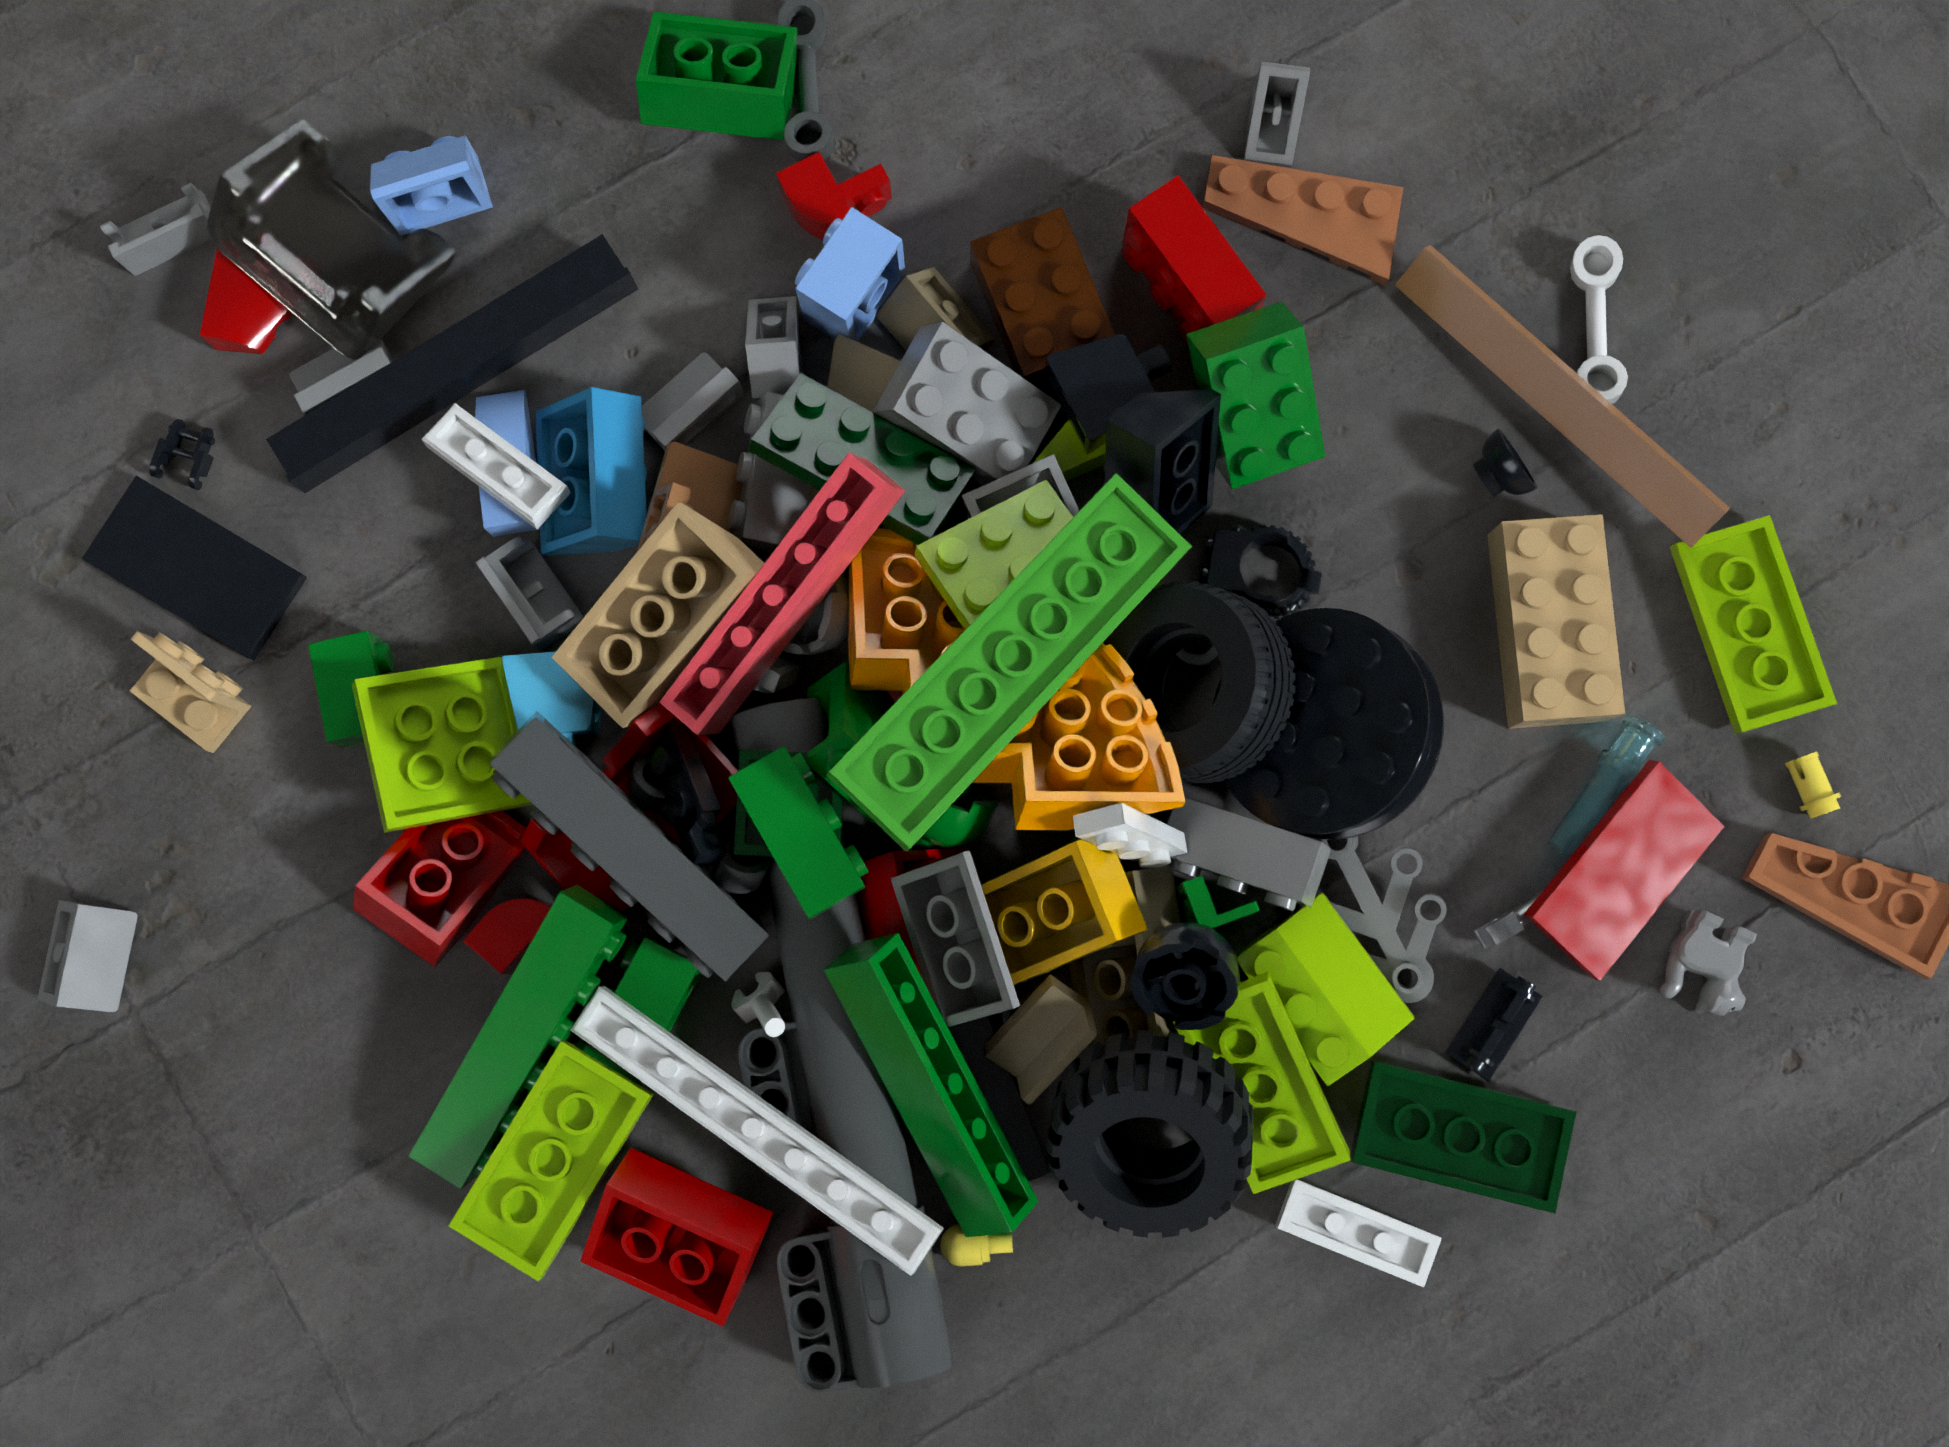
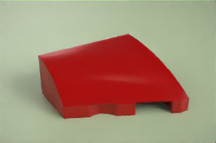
(239, 311)

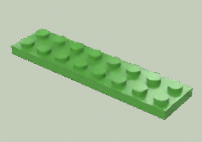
(1008, 663)

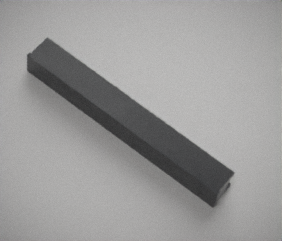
(451, 364)

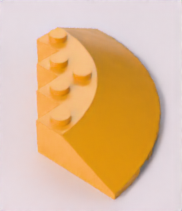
(1077, 754)

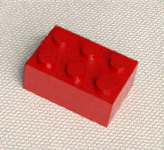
(1187, 260)
(675, 1236)

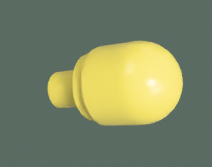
(972, 1250)

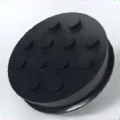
(1357, 733)

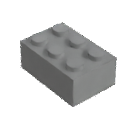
(966, 403)

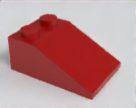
(439, 880)

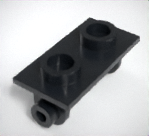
(1494, 1024)

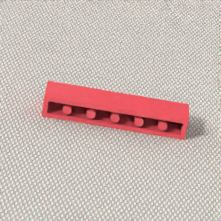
(782, 595)

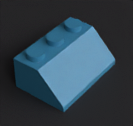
(599, 453)

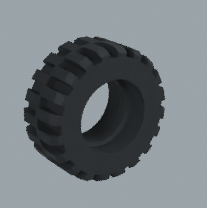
(1148, 1186)

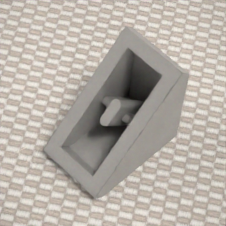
(1276, 112)

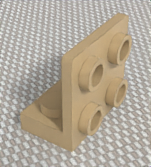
(187, 692)

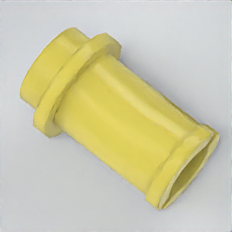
(1813, 785)

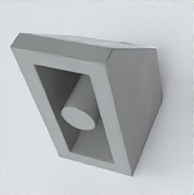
(773, 344)

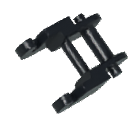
(170, 448)

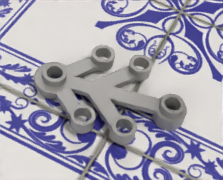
(1381, 920)

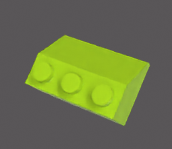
(1328, 988)

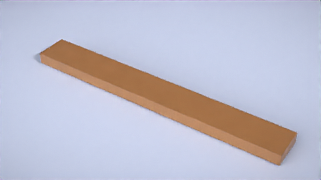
(1561, 396)

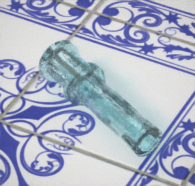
(1616, 768)

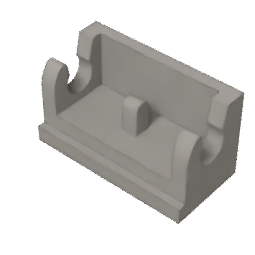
(161, 233)
(531, 592)

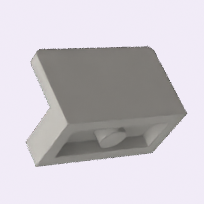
(334, 373)
(690, 402)
(87, 957)

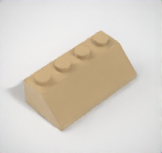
(657, 614)

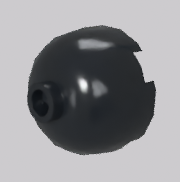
(1186, 975)

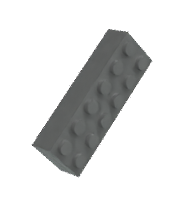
(629, 845)

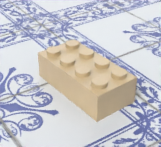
(1555, 621)

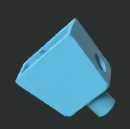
(545, 687)

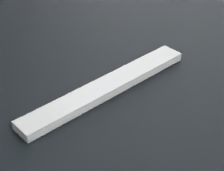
(758, 1130)

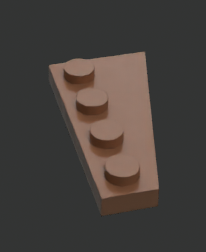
(1325, 213)
(1874, 905)

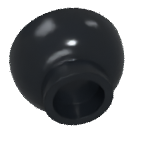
(1503, 468)

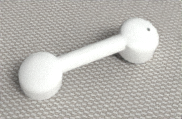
(1593, 270)

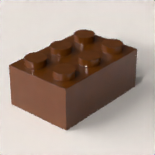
(1038, 291)

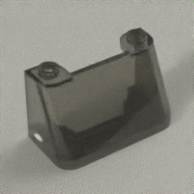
(319, 244)

